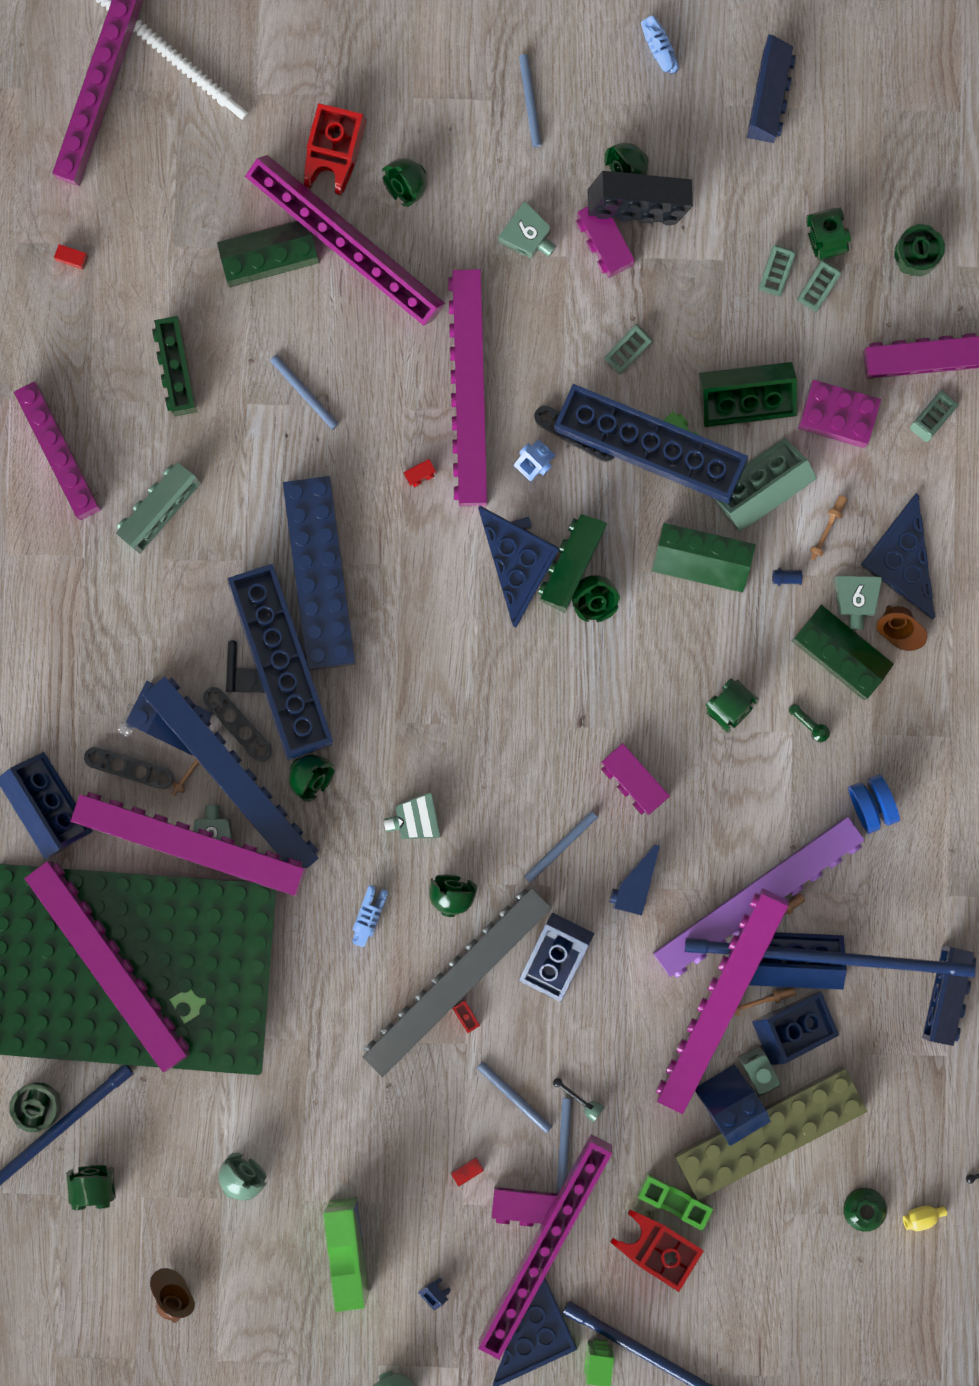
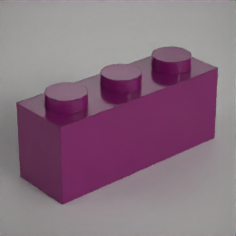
(605, 242)
(634, 780)
(521, 1206)

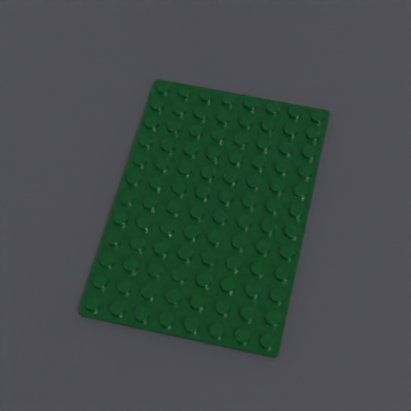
(177, 940)

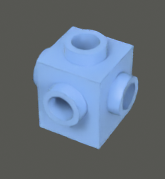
(534, 460)

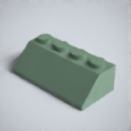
(767, 484)
(158, 507)

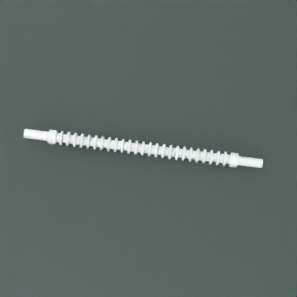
(223, 98)

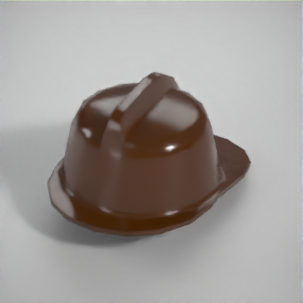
(901, 628)
(171, 1295)

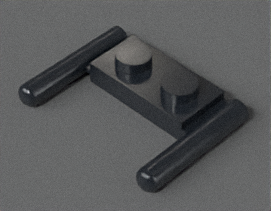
(240, 678)

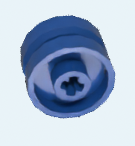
(874, 803)

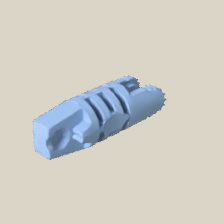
(660, 44)
(368, 916)

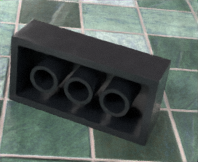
(639, 197)

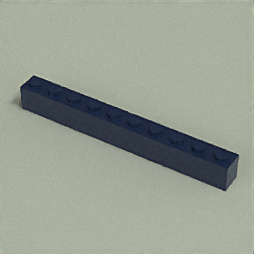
(228, 773)

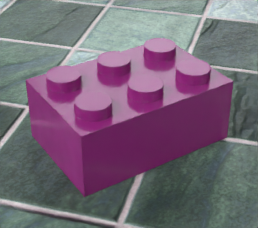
(839, 414)

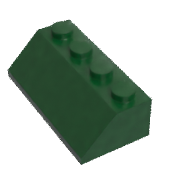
(267, 253)
(748, 394)
(703, 557)
(572, 563)
(842, 652)

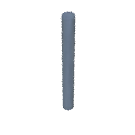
(530, 101)
(304, 392)
(561, 846)
(514, 1097)
(564, 1142)

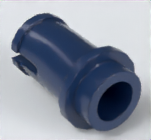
(786, 577)

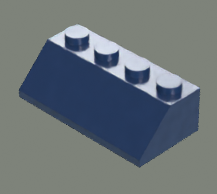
(770, 90)
(43, 804)
(801, 973)
(947, 1000)

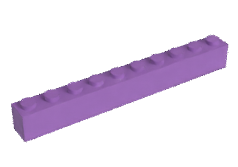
(781, 880)

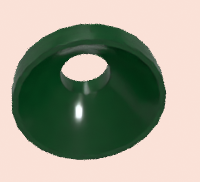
(856, 1200)

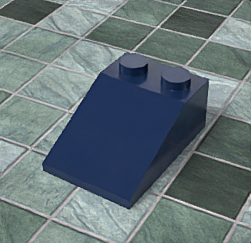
(150, 722)
(634, 887)
(556, 956)
(795, 1029)
(732, 1105)

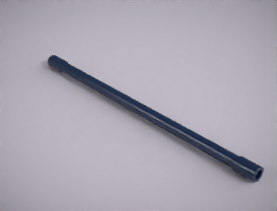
(954, 968)
(114, 1081)
(583, 1317)

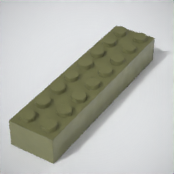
(794, 1122)

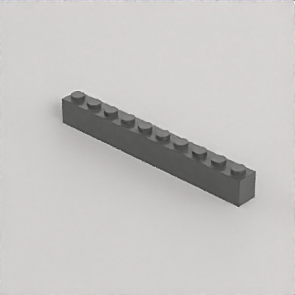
(457, 982)

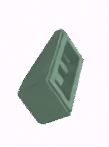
(783, 251)
(827, 267)
(629, 336)
(925, 428)

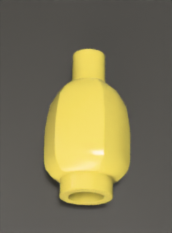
(923, 1217)

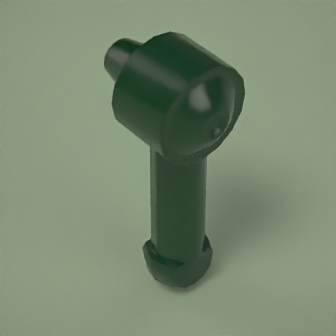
(819, 732)

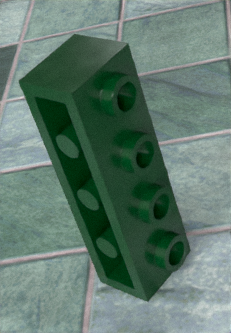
(175, 366)

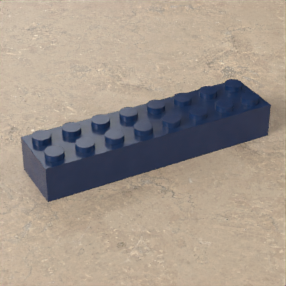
(651, 443)
(319, 573)
(280, 662)

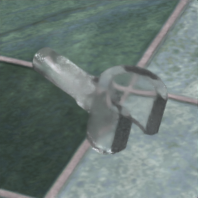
(123, 728)

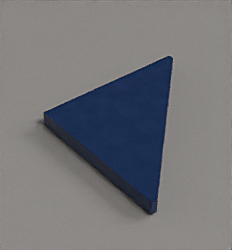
(518, 559)
(903, 559)
(537, 1340)

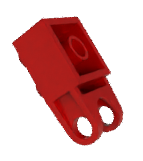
(332, 153)
(652, 1246)

